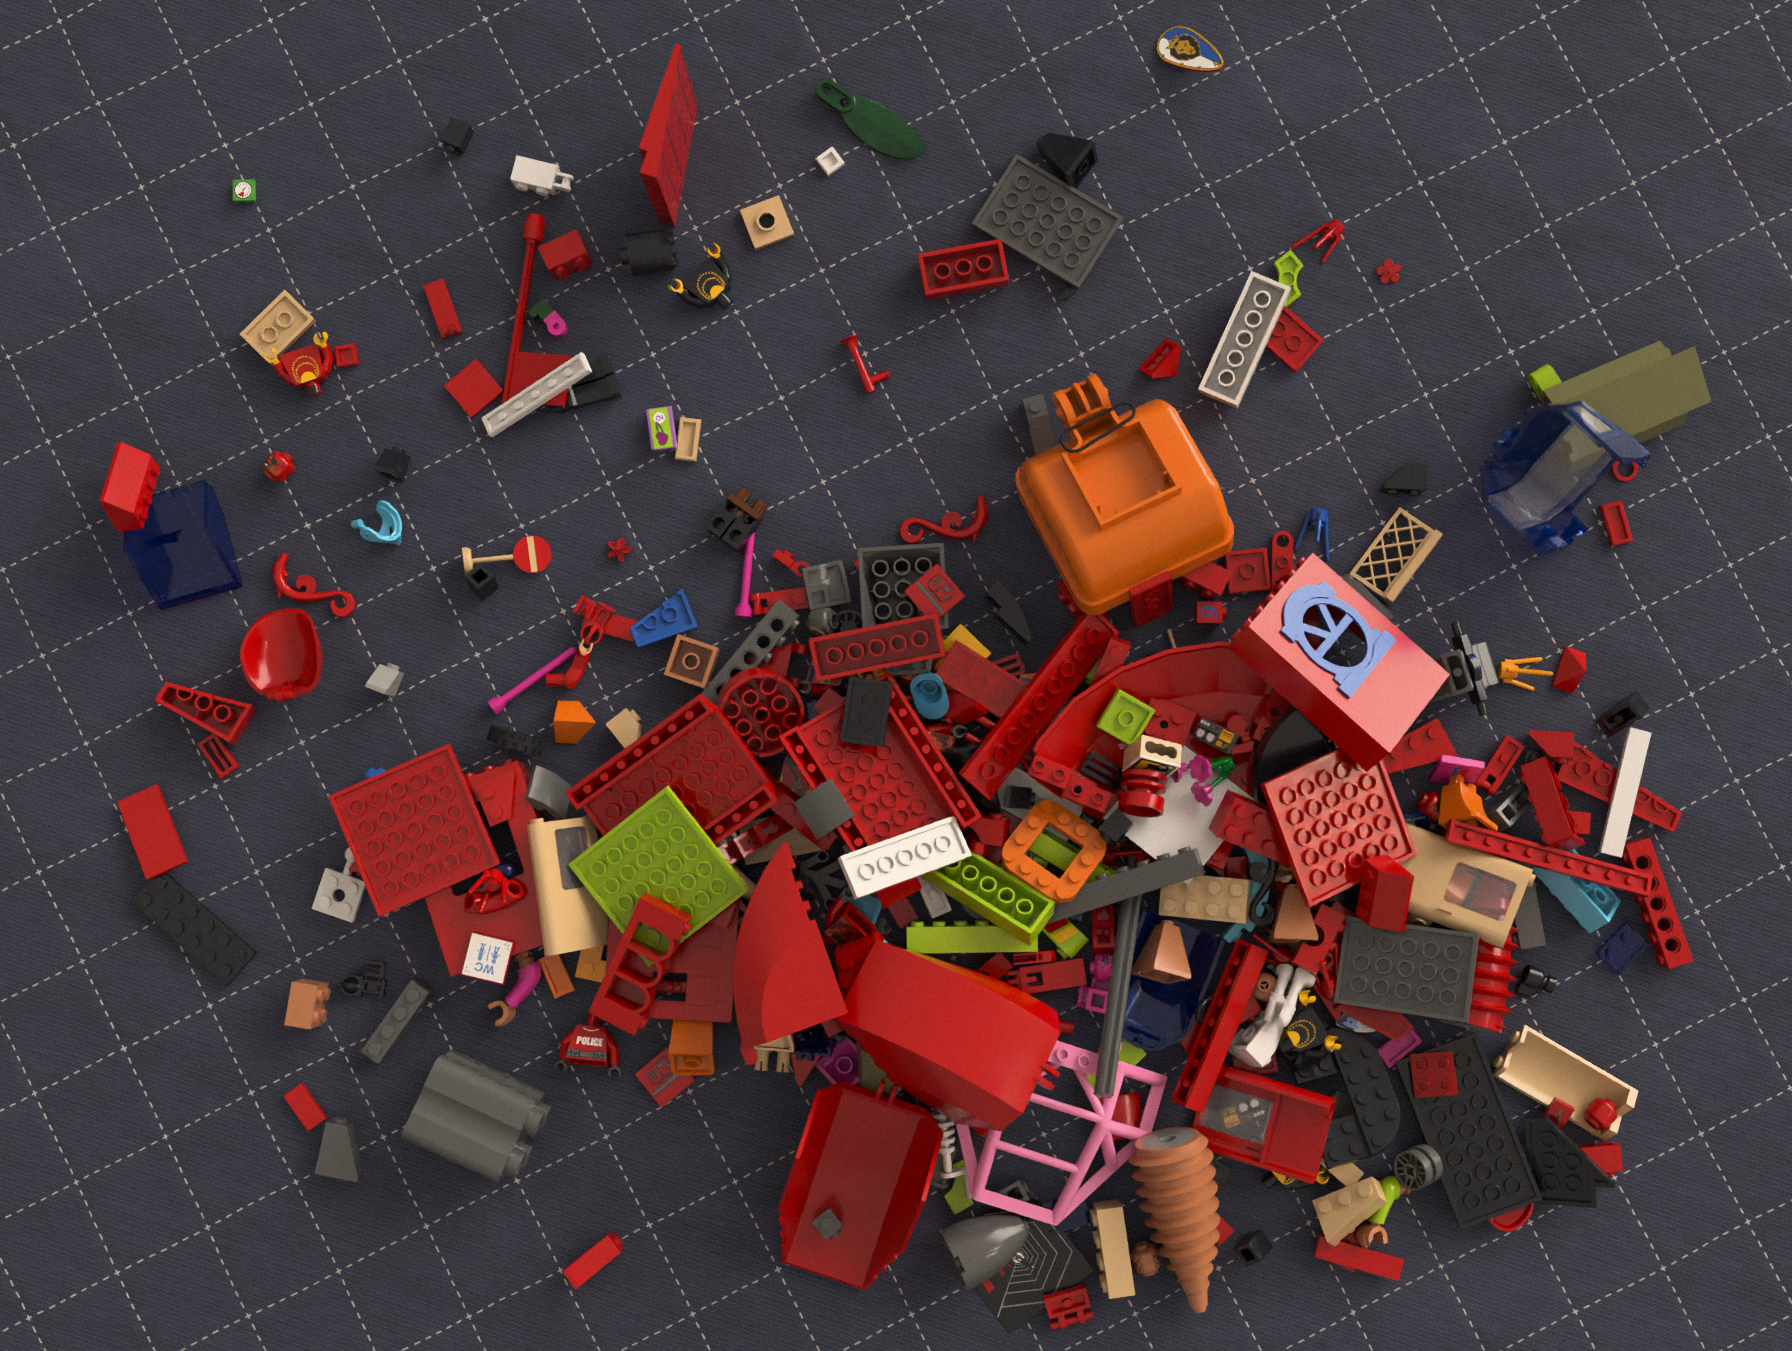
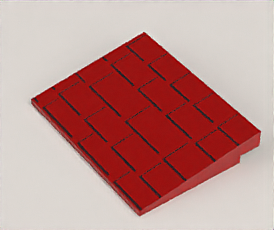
(668, 139)

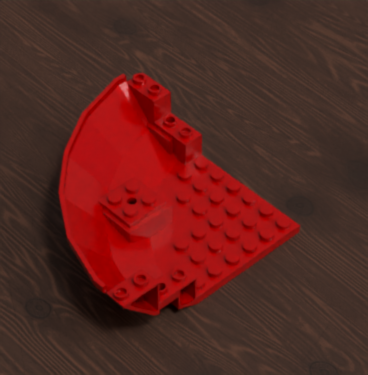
(1181, 688)

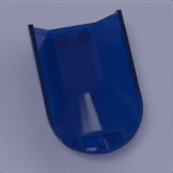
(1161, 1012)

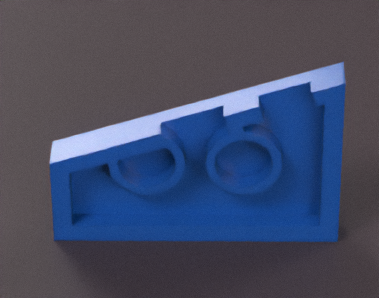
(665, 622)

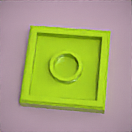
(1125, 717)

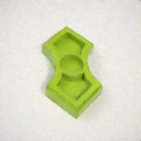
(1287, 270)
(957, 1194)

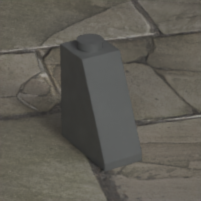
(339, 1152)

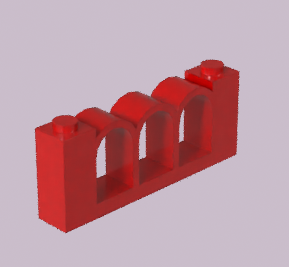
(616, 1009)

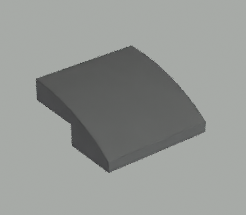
(547, 792)
(824, 809)

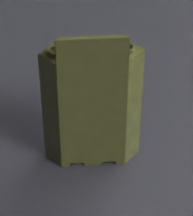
(1640, 391)

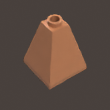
(1293, 920)
(1163, 956)

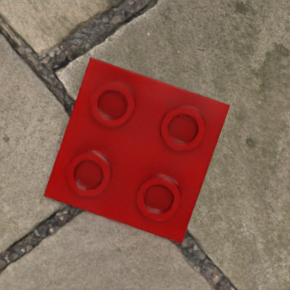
(1433, 1074)

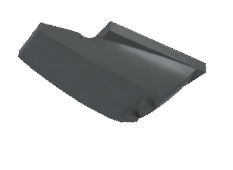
(883, 579)

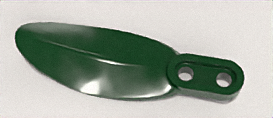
(872, 122)

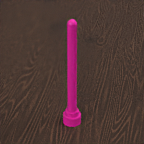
(743, 609)
(498, 703)

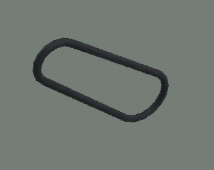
(1104, 434)

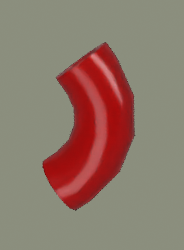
(473, 901)

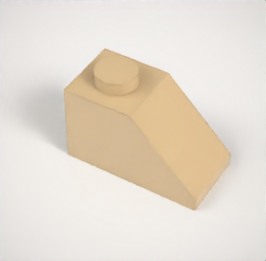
(625, 727)

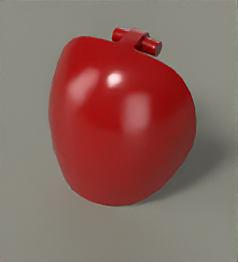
(282, 655)

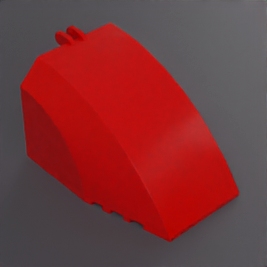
(780, 962)
(951, 1035)
(874, 1170)

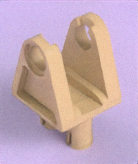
(784, 1047)

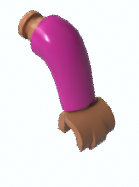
(528, 978)

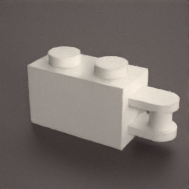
(539, 176)

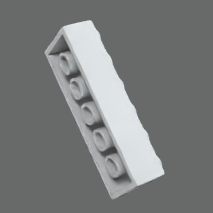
(1244, 339)

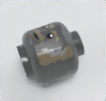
(822, 619)

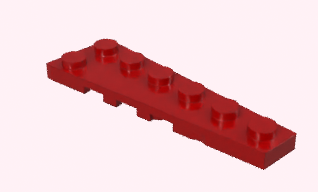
(1597, 780)

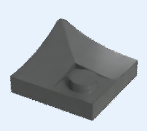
(826, 584)

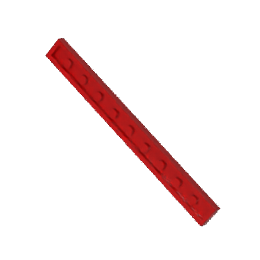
(1548, 858)

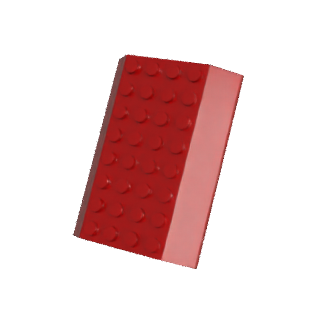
(694, 756)
(886, 786)

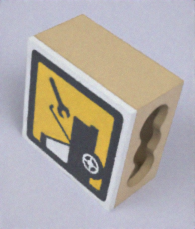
(1153, 755)

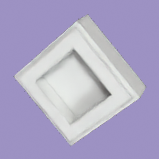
(830, 161)

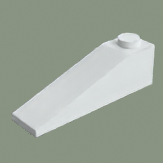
(1258, 1040)

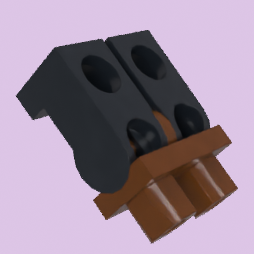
(736, 520)

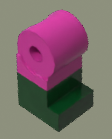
(549, 316)

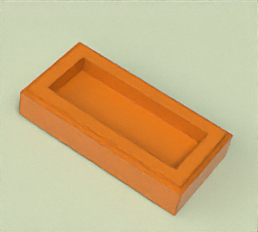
(556, 975)

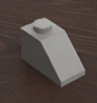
(385, 679)

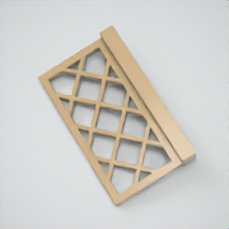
(1410, 567)

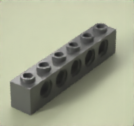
(751, 644)

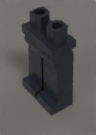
(591, 389)

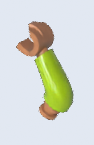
(1392, 1190)

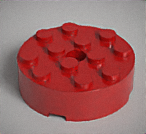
(761, 690)

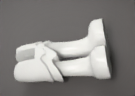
(1277, 1002)

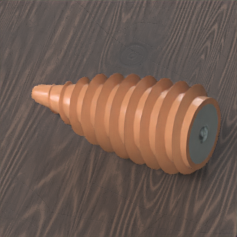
(1182, 1204)

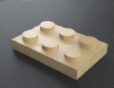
(278, 326)

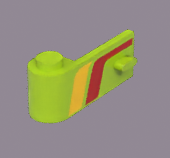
(1066, 937)

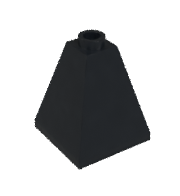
(1068, 156)

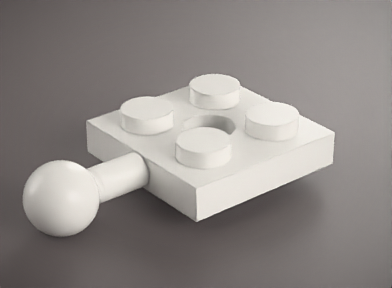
(352, 887)

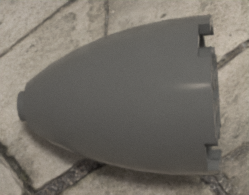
(983, 1245)

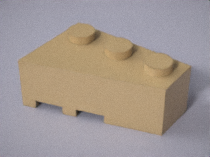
(1348, 1207)

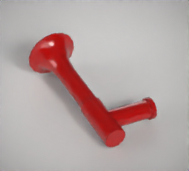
(867, 381)

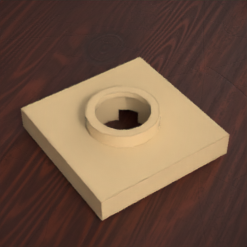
(762, 236)

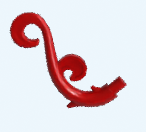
(945, 531)
(309, 595)

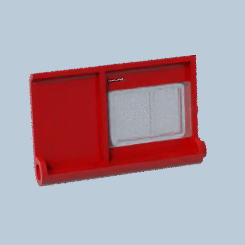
(1266, 1123)

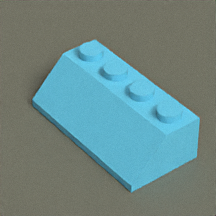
(1586, 901)

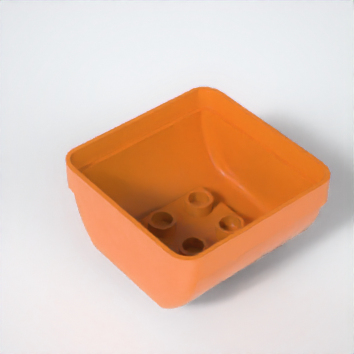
(1126, 502)

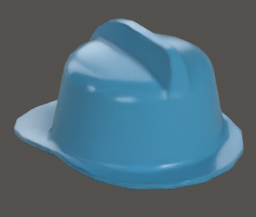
(929, 695)

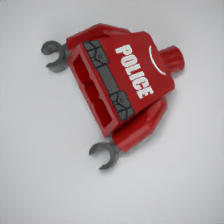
(589, 1046)

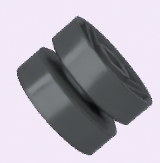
(1418, 1167)

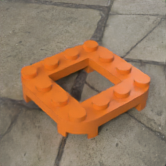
(1036, 876)

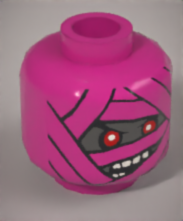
(1102, 967)

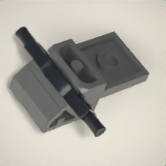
(1469, 670)

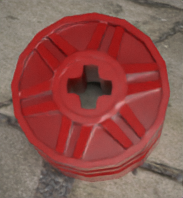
(1142, 793)

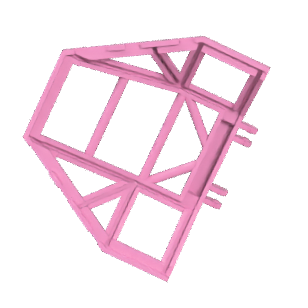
(1072, 1196)

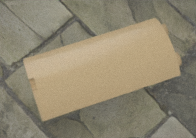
(1549, 1071)

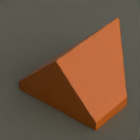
(571, 722)

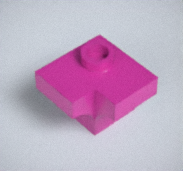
(1094, 997)

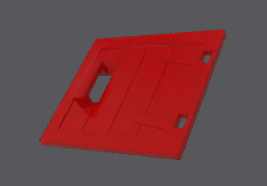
(706, 959)

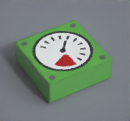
(244, 190)

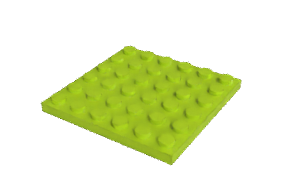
(663, 855)

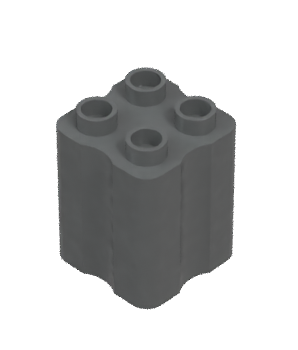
(476, 1116)

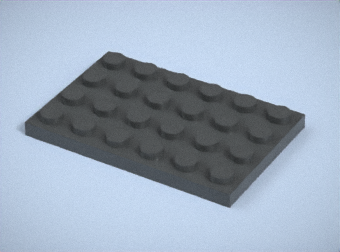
(1047, 221)
(1409, 971)

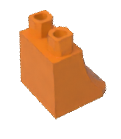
(1463, 805)
(692, 1047)

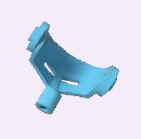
(390, 518)

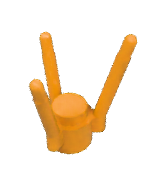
(1508, 671)

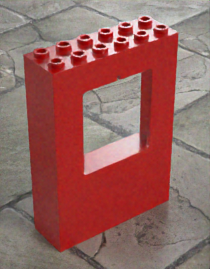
(515, 923)

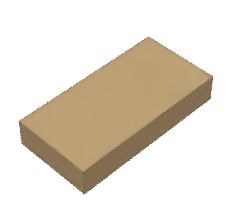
(688, 439)

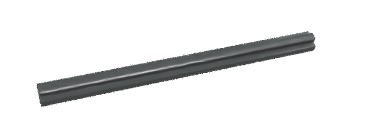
(1118, 991)

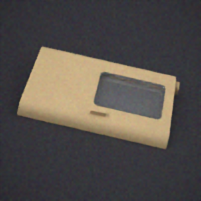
(1465, 887)
(566, 908)

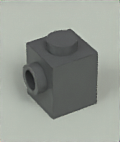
(828, 1223)

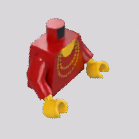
(305, 366)

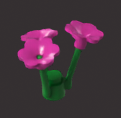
(1201, 771)

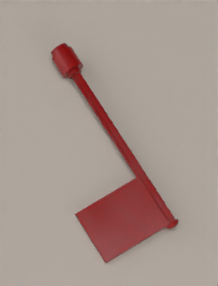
(527, 367)

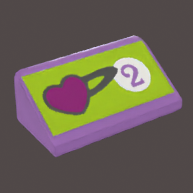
(661, 428)

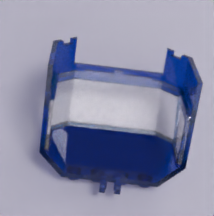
(1549, 467)

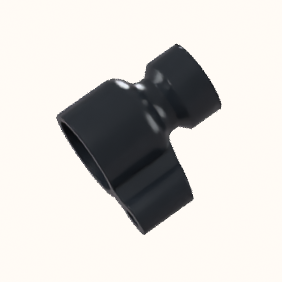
(1533, 978)

